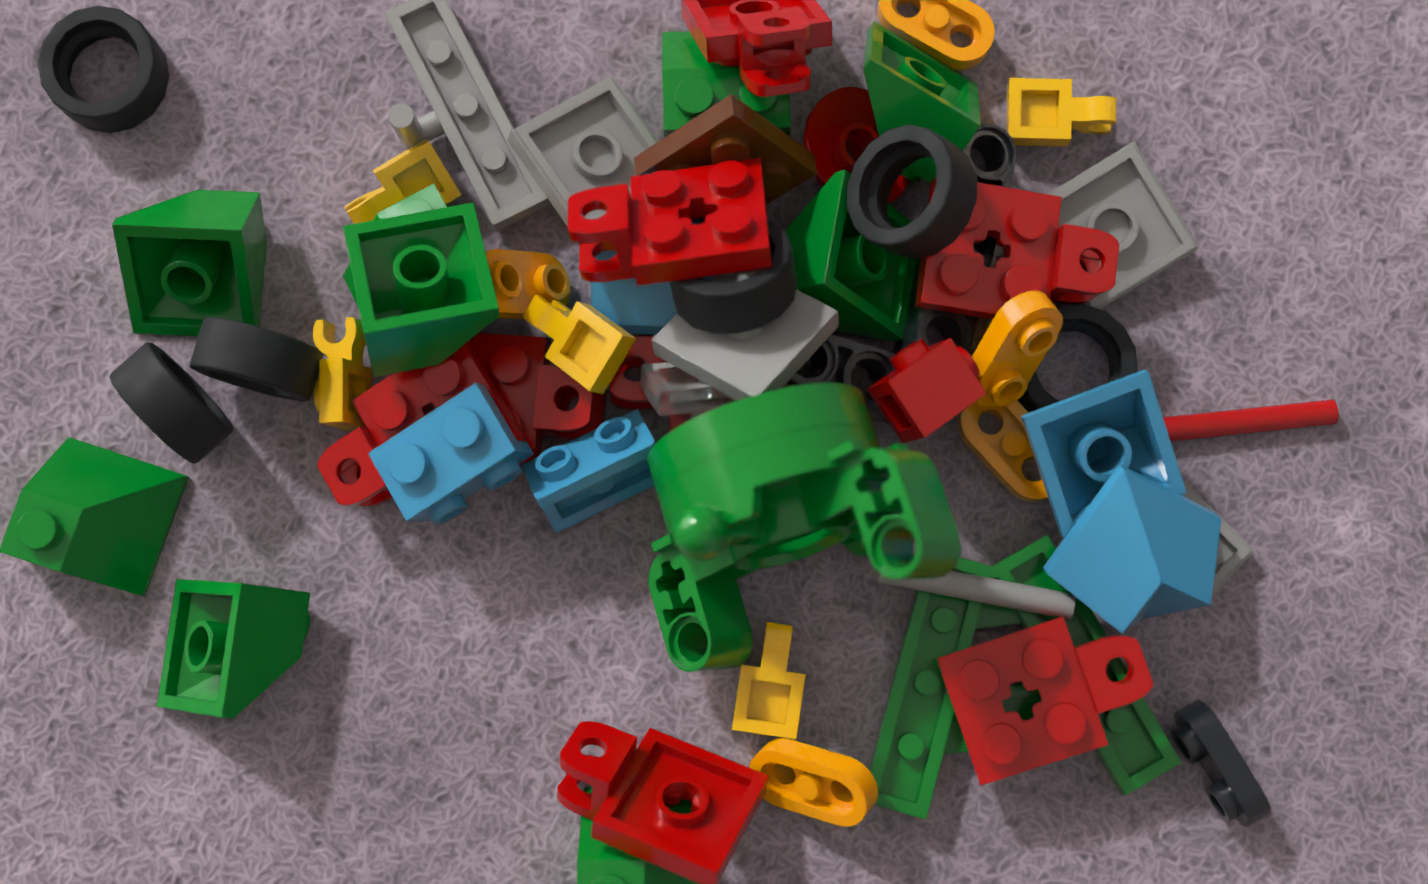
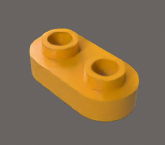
(936, 22)
(521, 276)
(1016, 346)
(1003, 451)
(818, 783)

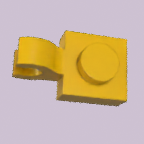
(1045, 112)
(401, 178)
(584, 342)
(341, 375)
(768, 693)

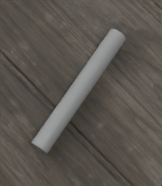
(993, 592)

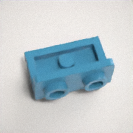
(450, 457)
(592, 471)

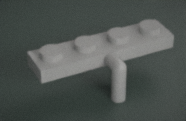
(463, 110)

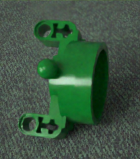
(774, 487)

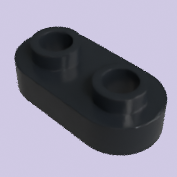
(1233, 786)

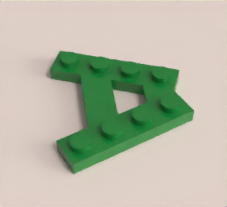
(919, 714)

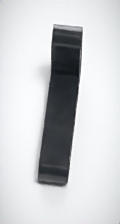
(838, 355)

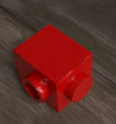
(927, 388)

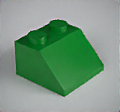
(695, 85)

